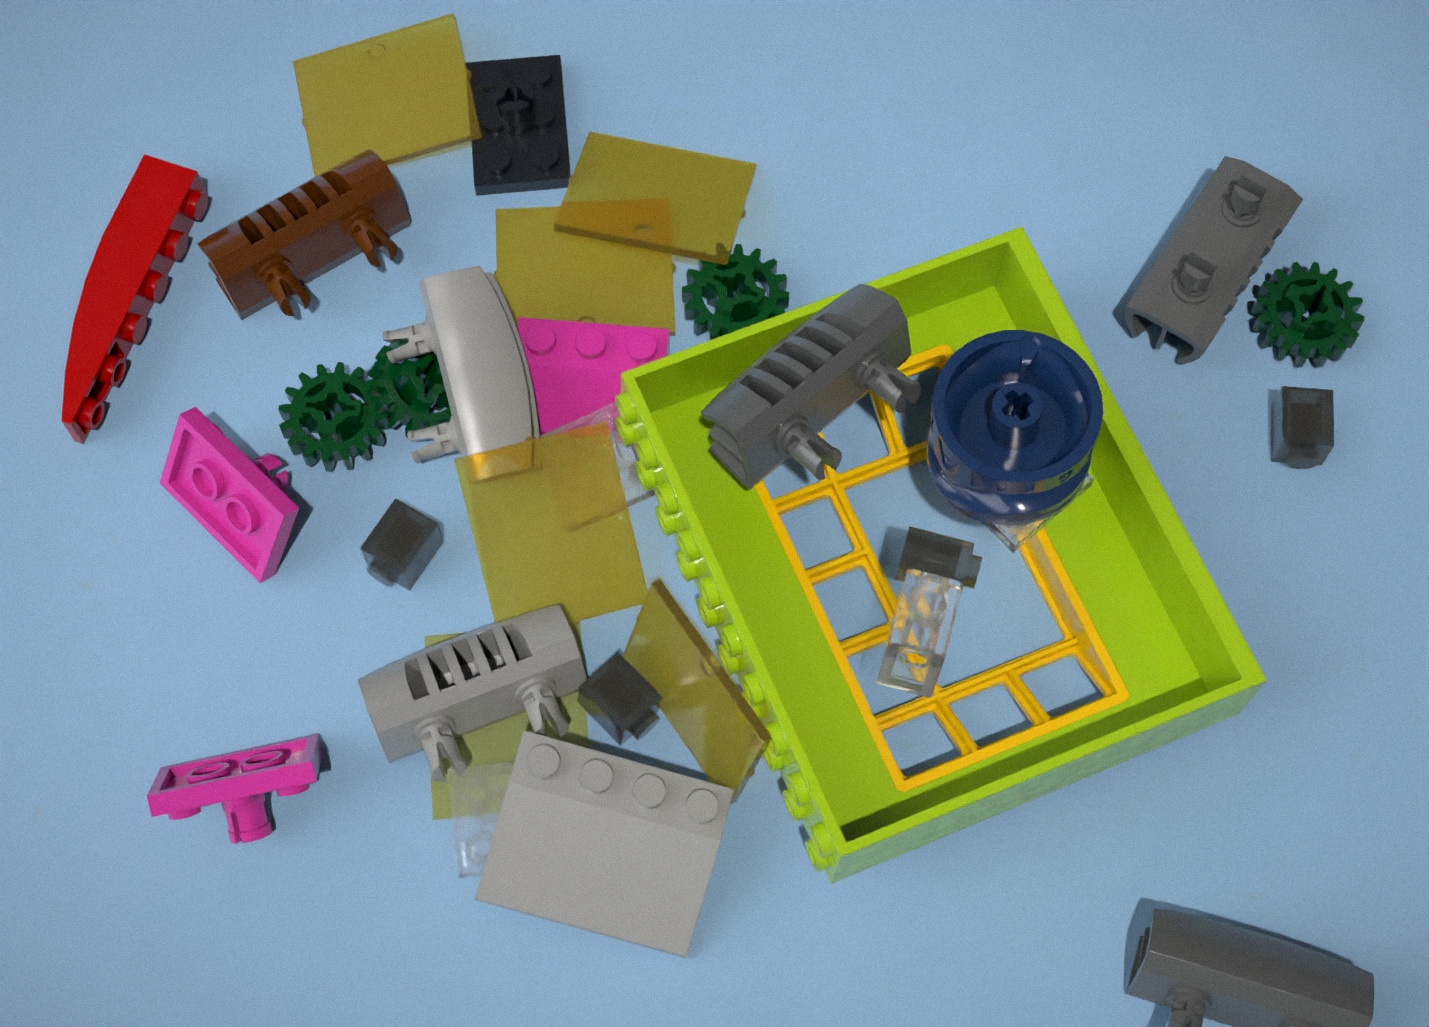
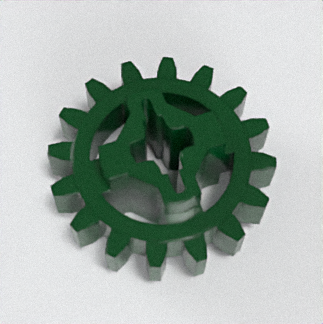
(734, 293)
(1325, 332)
(403, 389)
(327, 409)

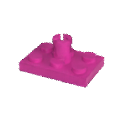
(230, 493)
(238, 783)

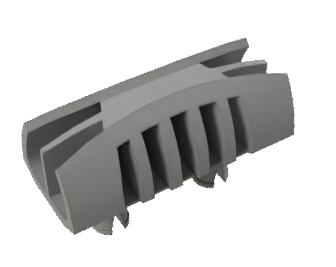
(478, 361)
(474, 684)

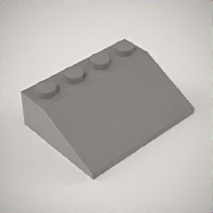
(604, 844)

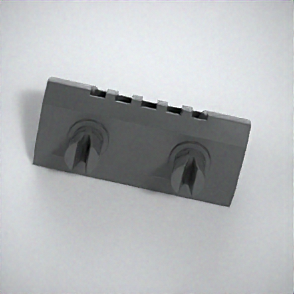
(1212, 256)
(808, 383)
(1244, 977)

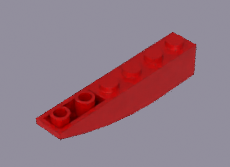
(124, 282)

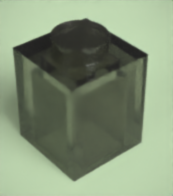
(1302, 426)
(401, 546)
(620, 700)

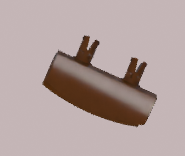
(307, 235)

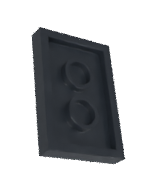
(520, 125)

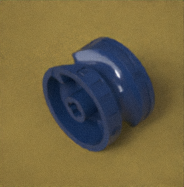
(1013, 425)

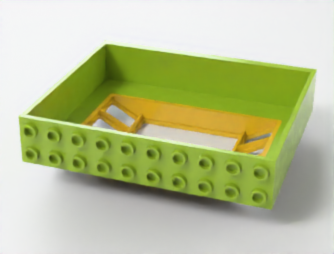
(1108, 566)

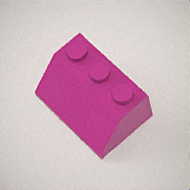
(581, 364)

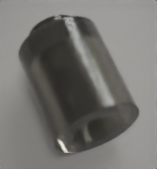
(939, 556)

